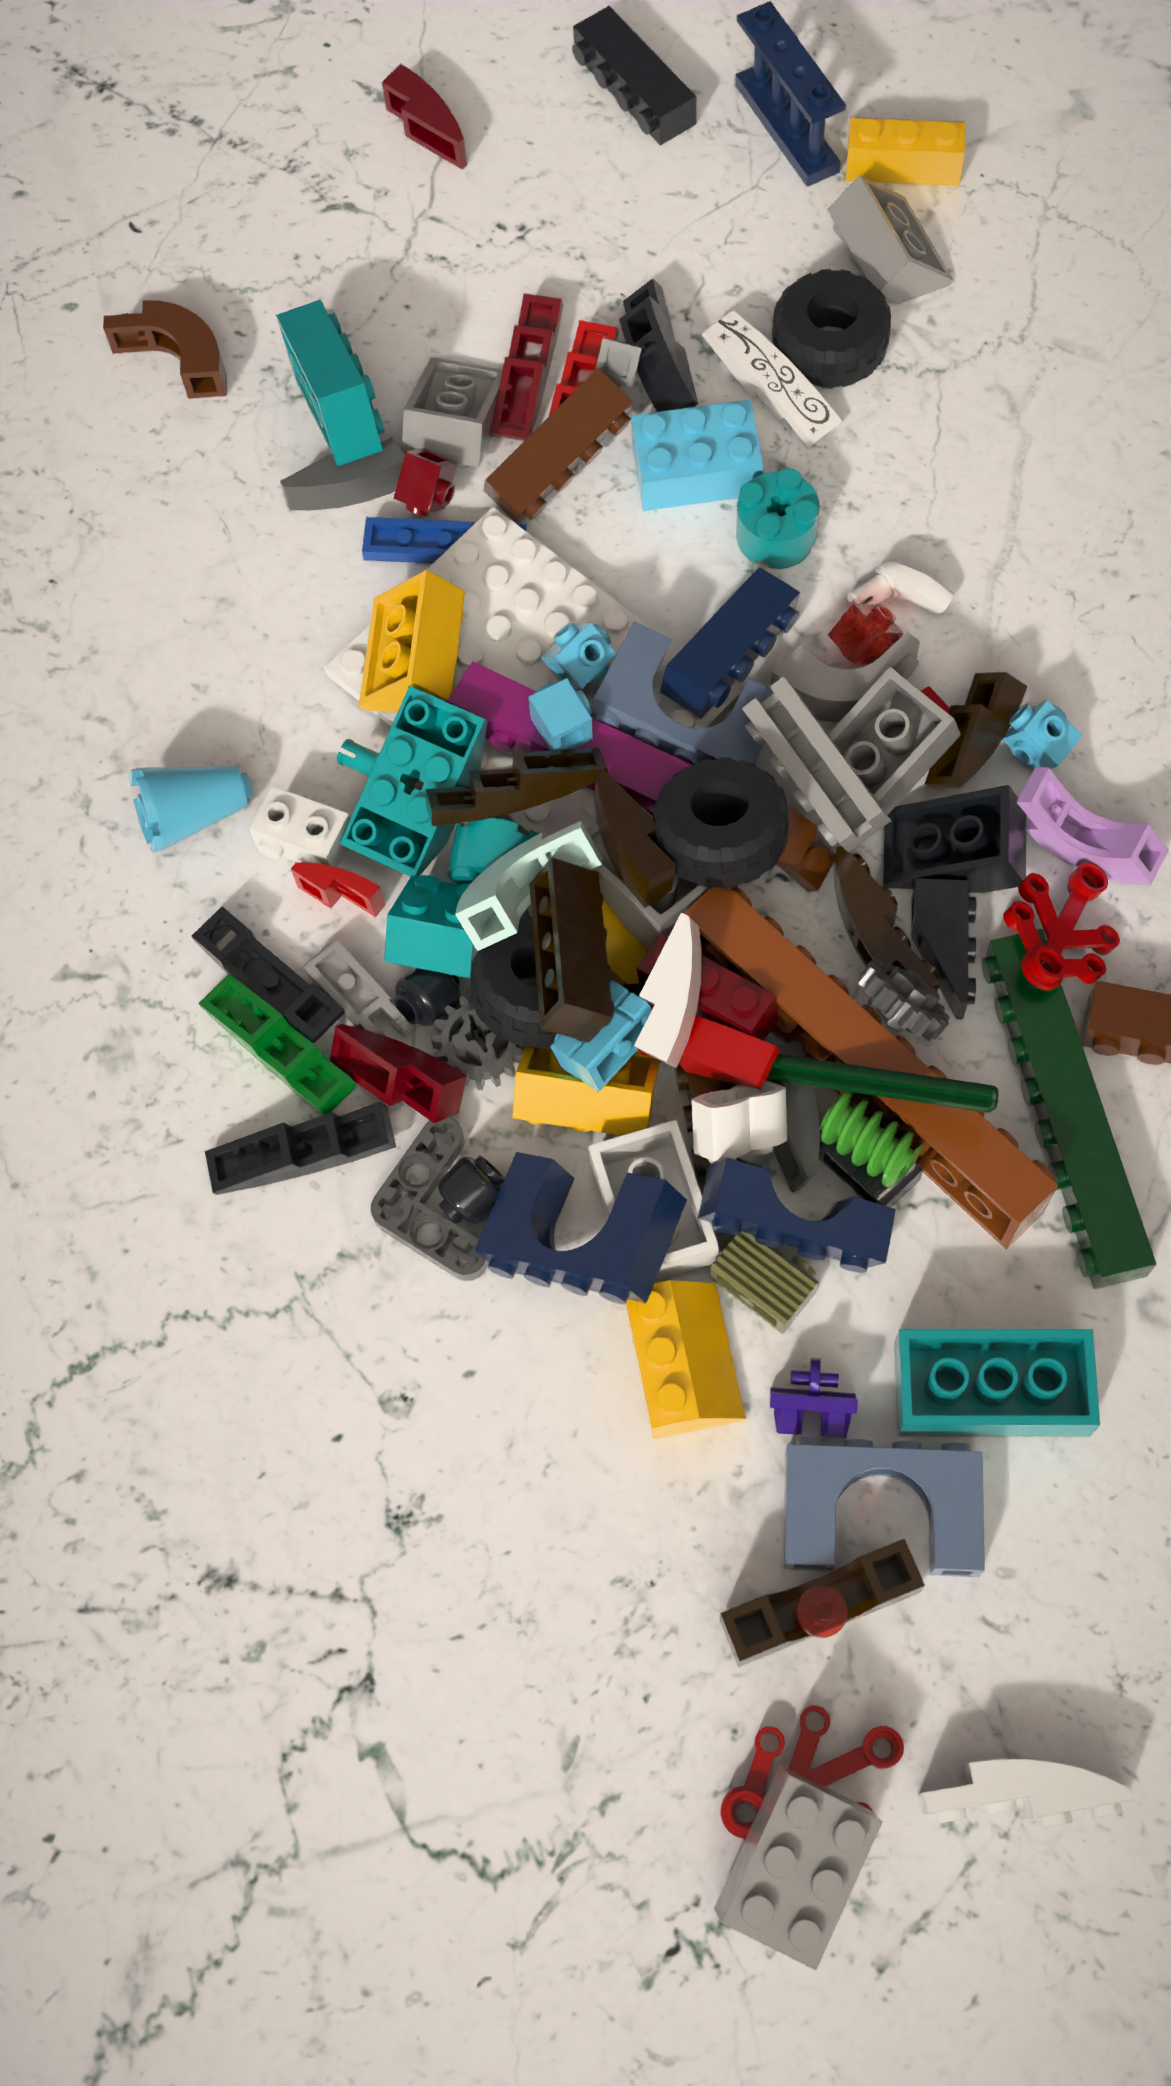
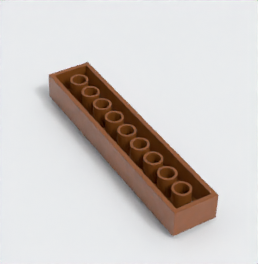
(961, 1149)

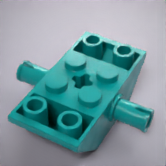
(427, 744)

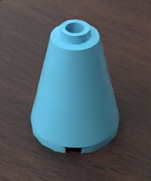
(186, 800)

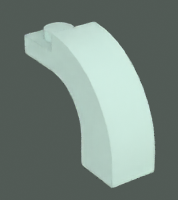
(501, 893)

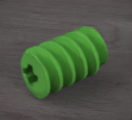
(869, 1140)

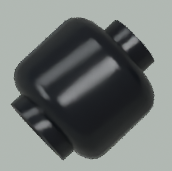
(425, 994)
(470, 1189)

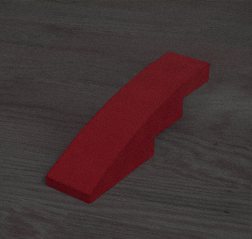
(527, 367)

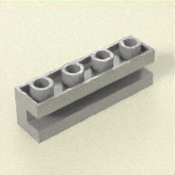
(816, 766)

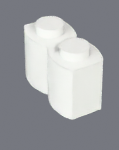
(739, 1121)

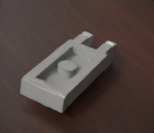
(353, 989)

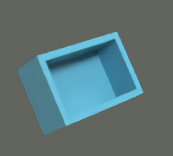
(695, 454)

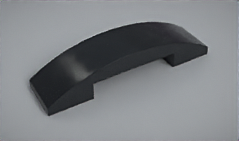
(256, 967)

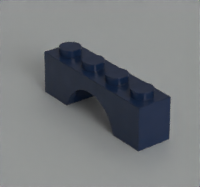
(743, 1200)

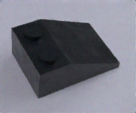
(958, 838)

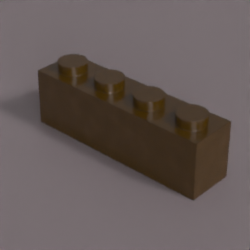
(570, 950)

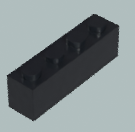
(634, 75)

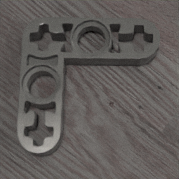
(417, 1214)

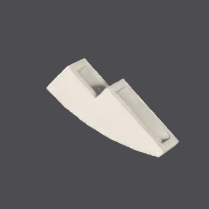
(674, 993)

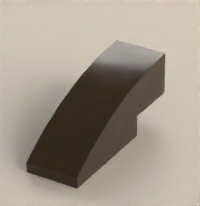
(982, 727)
(631, 842)

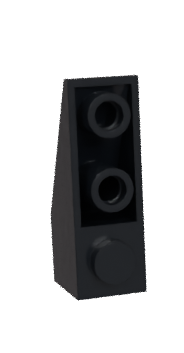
(941, 934)

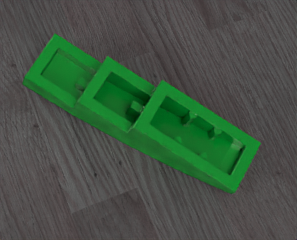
(277, 1045)

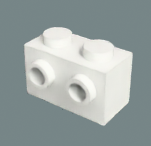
(299, 829)

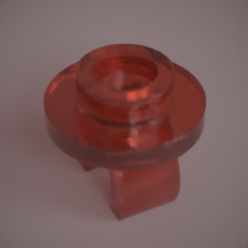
(821, 1611)

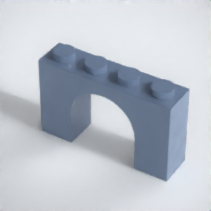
(629, 705)
(944, 1479)

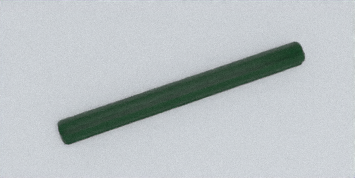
(885, 1083)

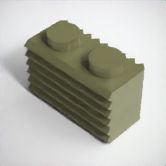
(765, 1280)

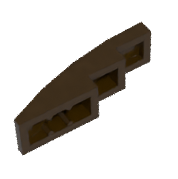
(529, 783)

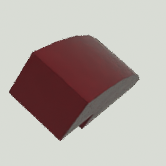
(424, 115)
(398, 1072)

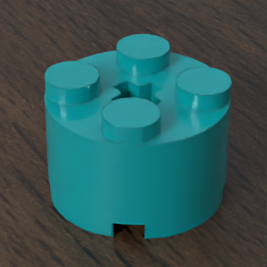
(777, 519)
(481, 845)

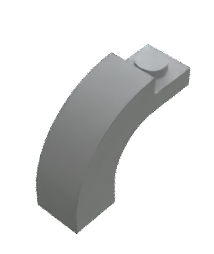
(835, 691)

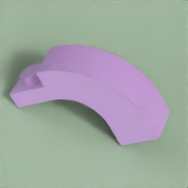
(1072, 833)

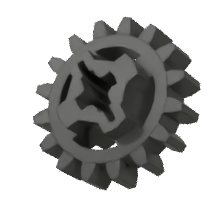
(903, 999)
(463, 1048)

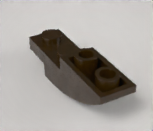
(870, 917)

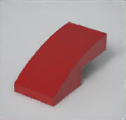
(330, 883)

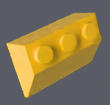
(905, 150)
(412, 642)
(555, 1097)
(684, 1358)

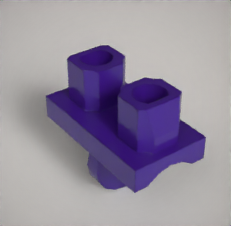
(835, 1406)

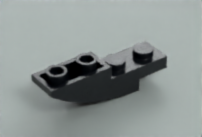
(662, 359)

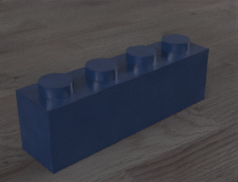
(731, 643)

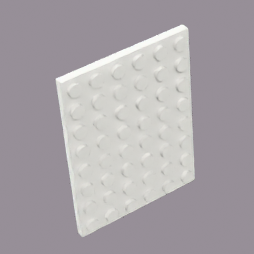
(512, 609)

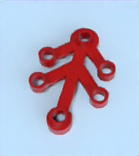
(1044, 964)
(804, 1752)

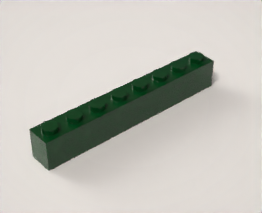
(1069, 1120)

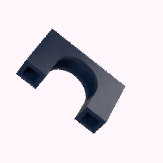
(615, 1263)

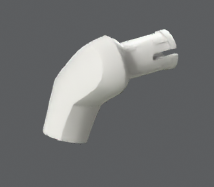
(903, 583)

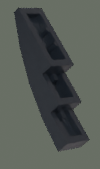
(300, 1149)

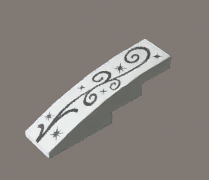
(773, 377)

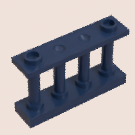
(789, 94)

